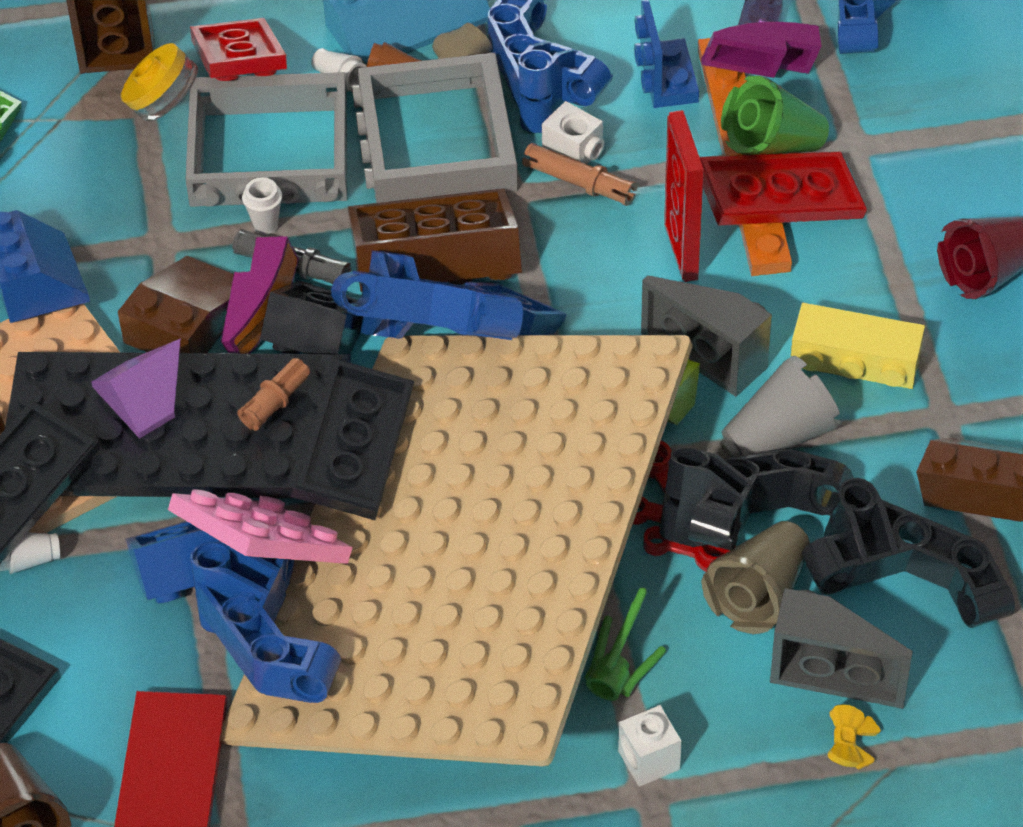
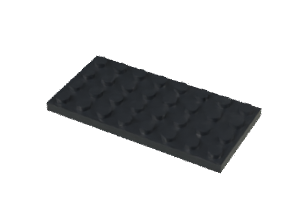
(197, 449)

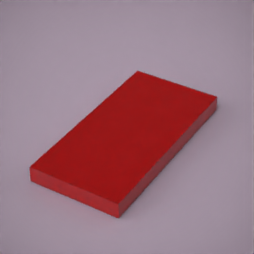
(781, 188)
(683, 195)
(171, 760)

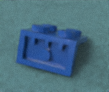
(666, 64)

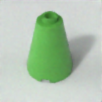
(771, 120)

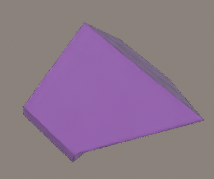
(143, 388)

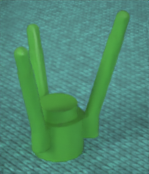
(610, 674)

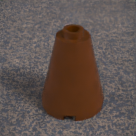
(25, 795)

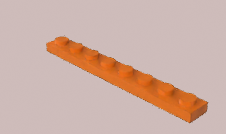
(766, 242)

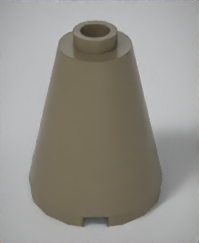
(752, 577)

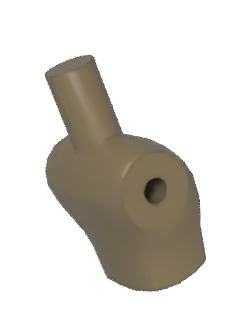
(461, 42)

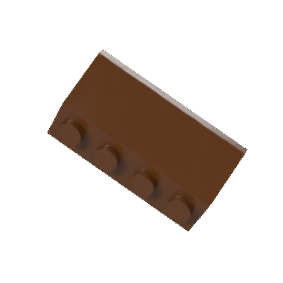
(973, 478)

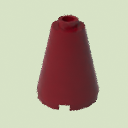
(981, 253)

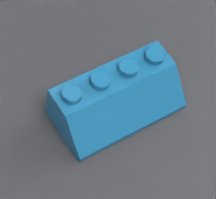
(397, 22)

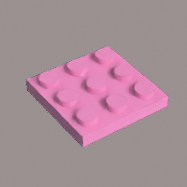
(260, 527)

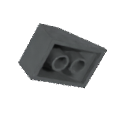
(724, 327)
(836, 652)

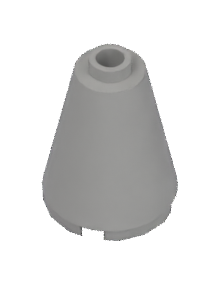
(781, 413)

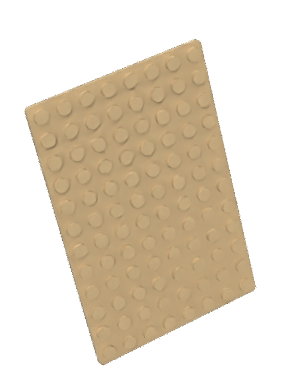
(486, 551)

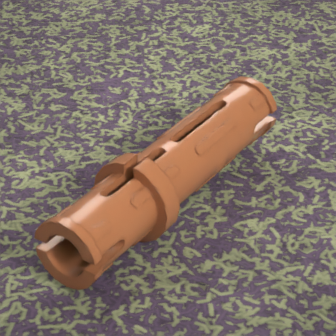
(593, 179)

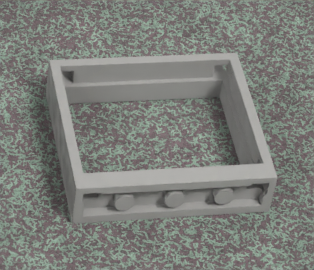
(431, 77)
(267, 95)

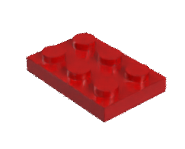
(238, 49)

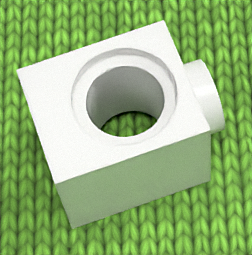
(573, 133)
(649, 745)

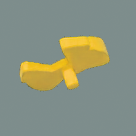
(849, 723)

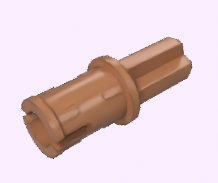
(273, 394)

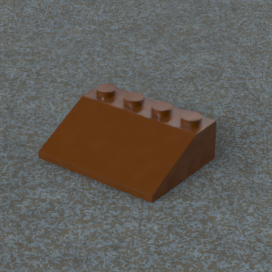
(446, 235)

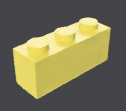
(858, 345)

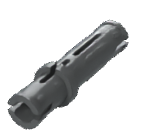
(310, 263)

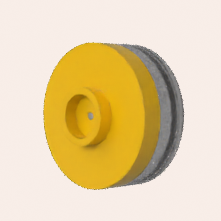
(159, 82)

